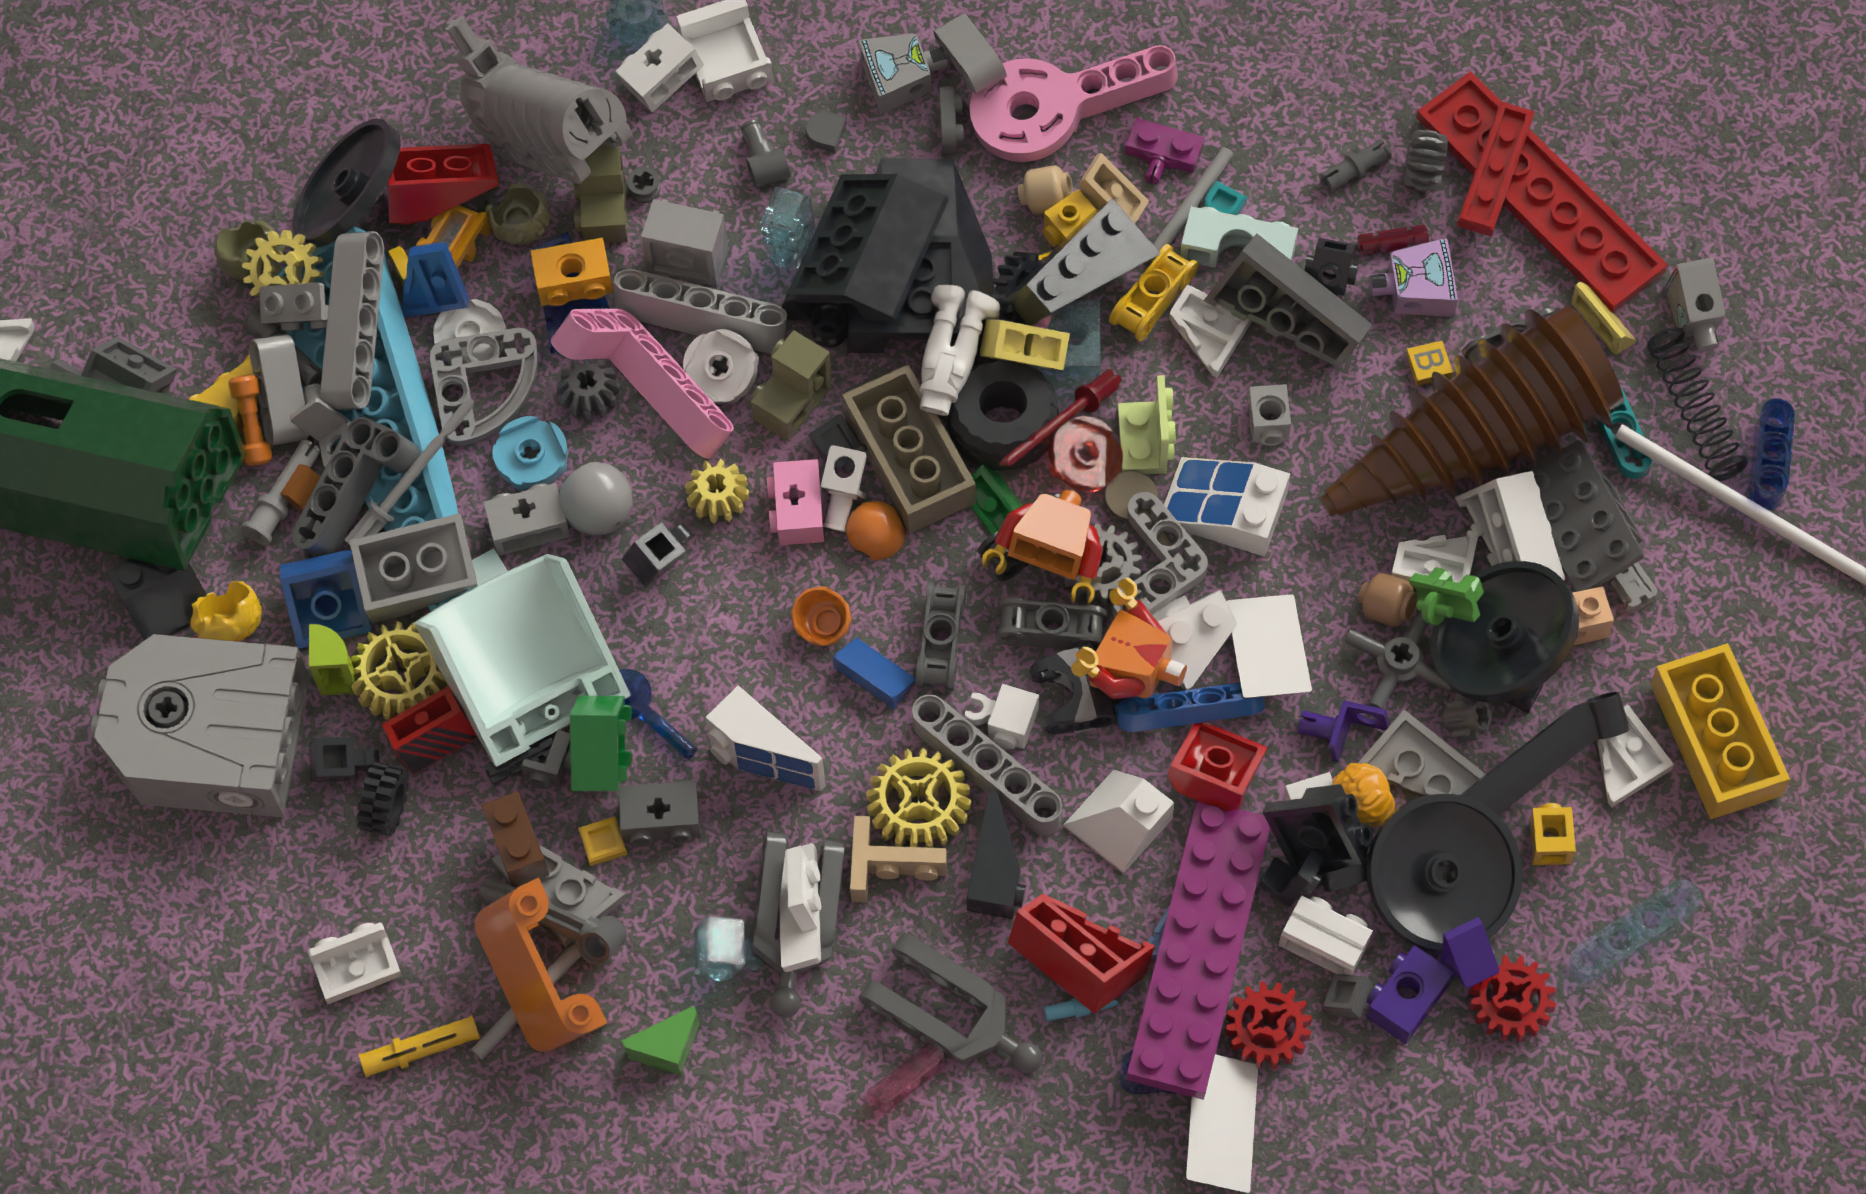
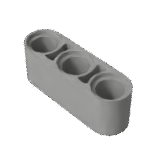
(970, 53)
(280, 387)

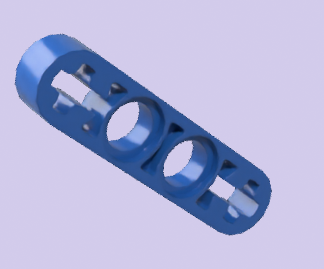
(1186, 707)

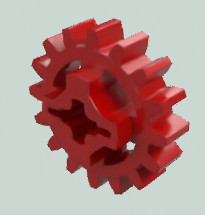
(1526, 986)
(1276, 1039)

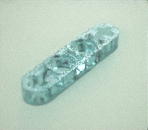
(1633, 928)

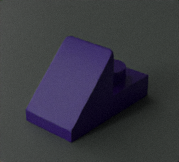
(1469, 953)

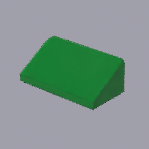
(993, 498)

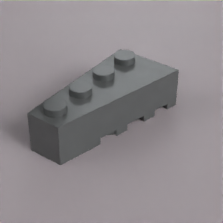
(1289, 303)

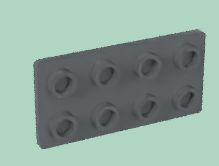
(1586, 518)

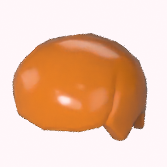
(875, 530)
(821, 616)

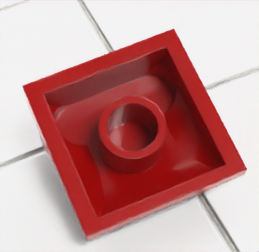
(1215, 766)

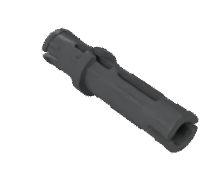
(308, 371)

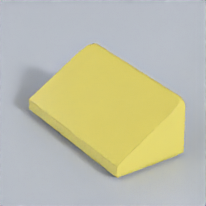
(1601, 319)

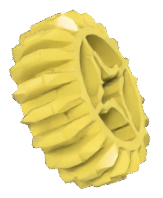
(386, 677)
(898, 778)

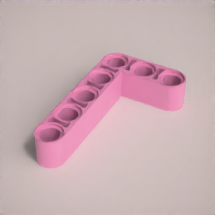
(650, 369)

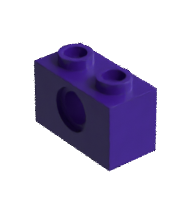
(1404, 1016)

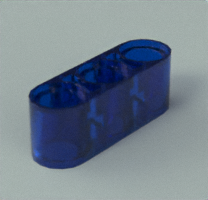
(1777, 440)

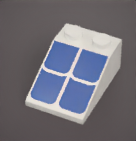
(1228, 501)
(760, 744)

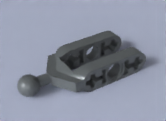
(785, 999)
(984, 1037)

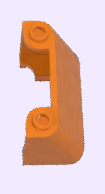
(522, 975)

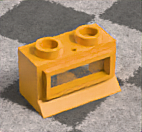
(459, 230)

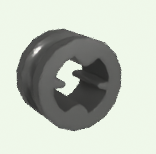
(648, 193)

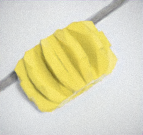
(717, 503)

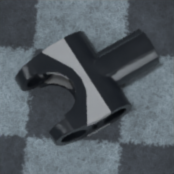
(1089, 705)

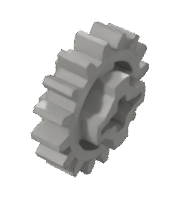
(1114, 568)

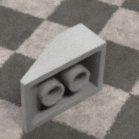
(412, 567)

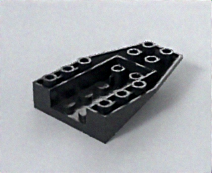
(954, 257)

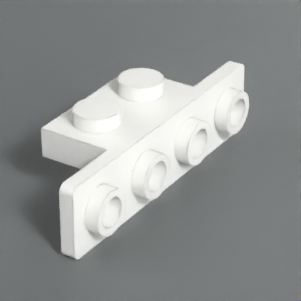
(800, 909)

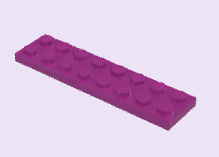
(1199, 951)

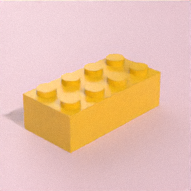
(1719, 731)

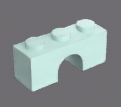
(1212, 231)

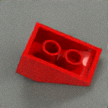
(437, 179)

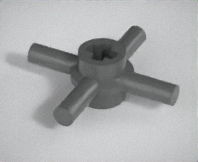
(1395, 672)

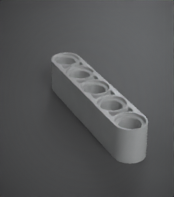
(698, 308)
(352, 320)
(982, 748)

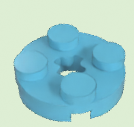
(526, 472)

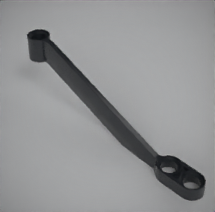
(1525, 768)

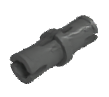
(1355, 166)

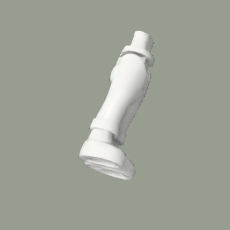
(948, 367)

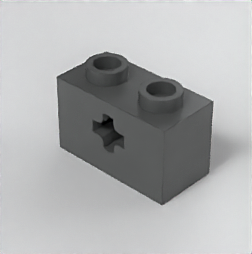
(640, 808)

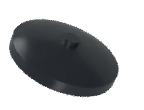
(346, 182)
(1516, 641)
(1442, 867)

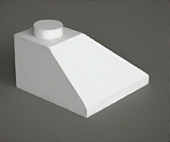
(1121, 818)

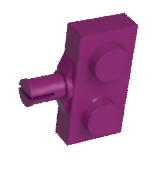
(1163, 148)

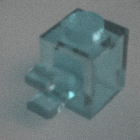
(722, 949)

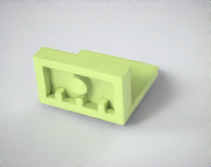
(1148, 432)

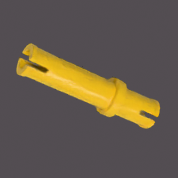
(373, 1060)

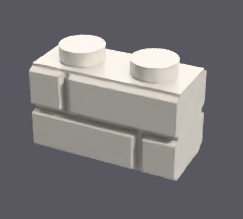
(1325, 936)

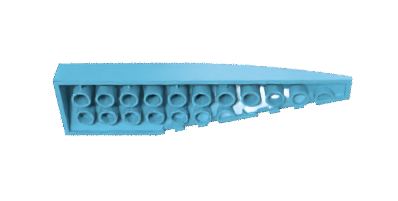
(395, 402)

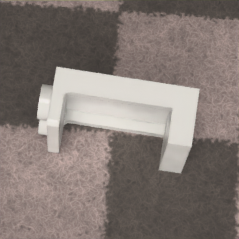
(727, 49)

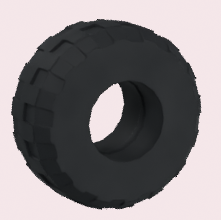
(1000, 385)

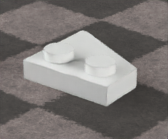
(1423, 556)

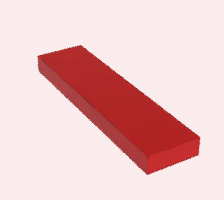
(1495, 169)

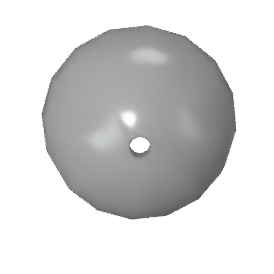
(596, 499)

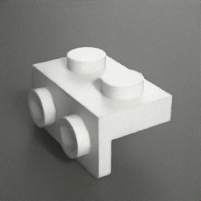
(354, 962)

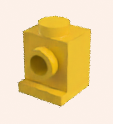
(1552, 850)

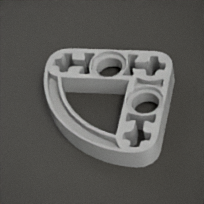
(458, 373)

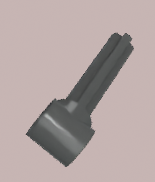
(595, 937)

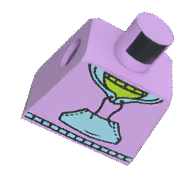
(1419, 280)

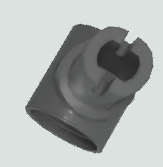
(764, 162)

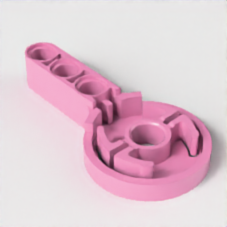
(1061, 96)

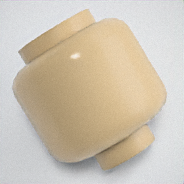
(1044, 188)

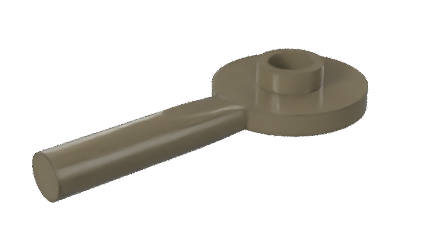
(1122, 489)

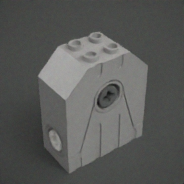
(204, 723)

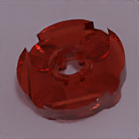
(1071, 468)

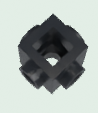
(1333, 265)

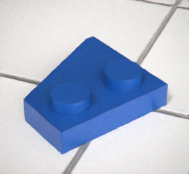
(432, 282)

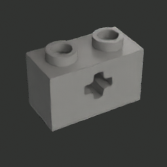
(543, 526)

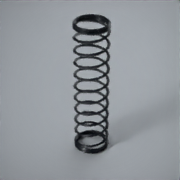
(1741, 460)

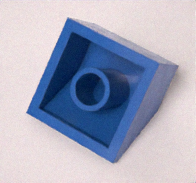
(325, 594)

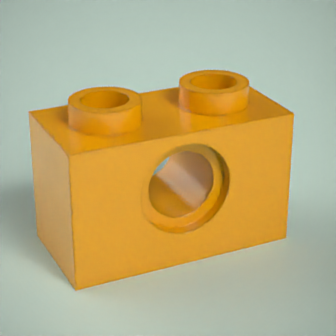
(556, 262)

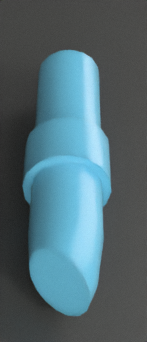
(1070, 1009)

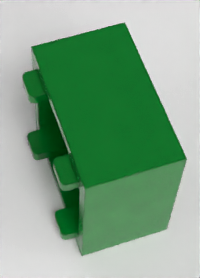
(599, 743)

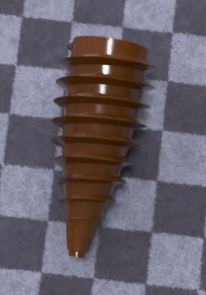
(1488, 414)

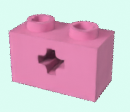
(796, 482)

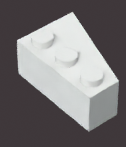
(1512, 521)

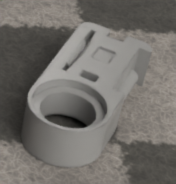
(1634, 588)

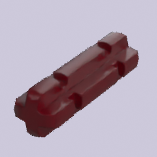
(1392, 239)

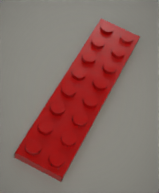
(1549, 198)

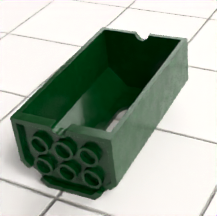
(122, 470)

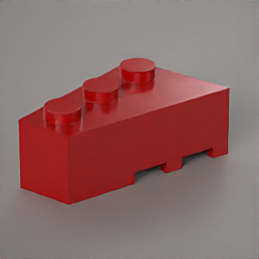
(1077, 954)

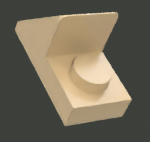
(1106, 182)

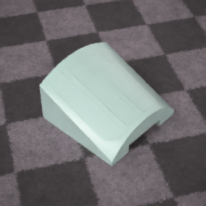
(521, 654)

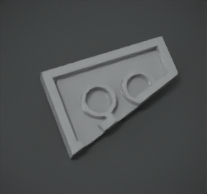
(1420, 760)
(573, 890)

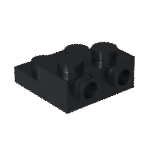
(1323, 822)

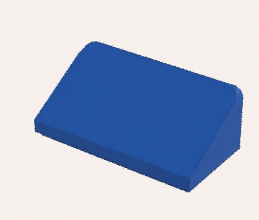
(873, 672)

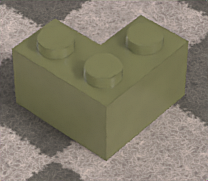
(603, 197)
(796, 387)

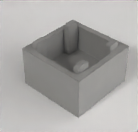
(685, 242)

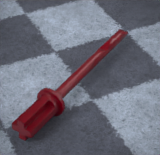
(1087, 398)

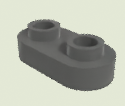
(951, 132)

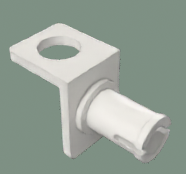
(842, 490)

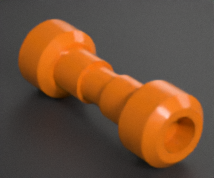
(245, 390)

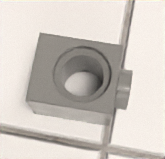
(1274, 401)

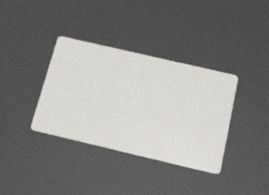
(1269, 646)
(1224, 1126)

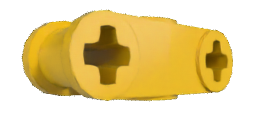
(1139, 308)

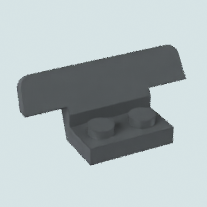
(124, 365)

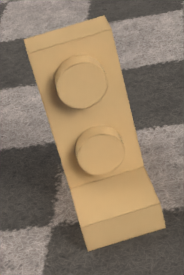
(889, 861)

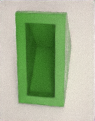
(665, 1043)

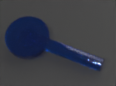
(640, 702)

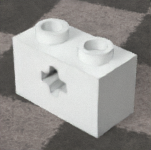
(659, 67)

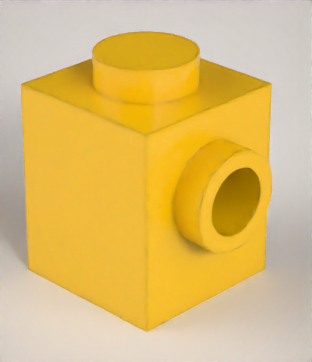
(1065, 217)

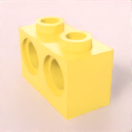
(1024, 344)

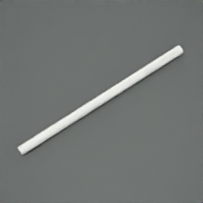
(1742, 504)

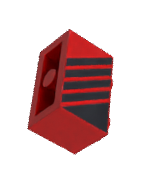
(429, 730)

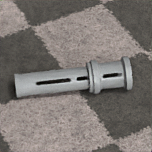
(273, 506)

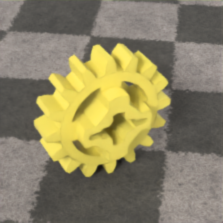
(272, 258)

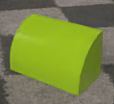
(329, 661)

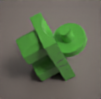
(1442, 597)

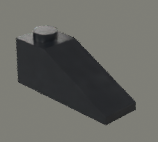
(995, 872)

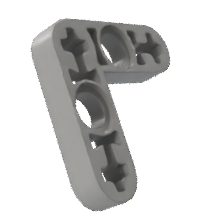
(1170, 568)

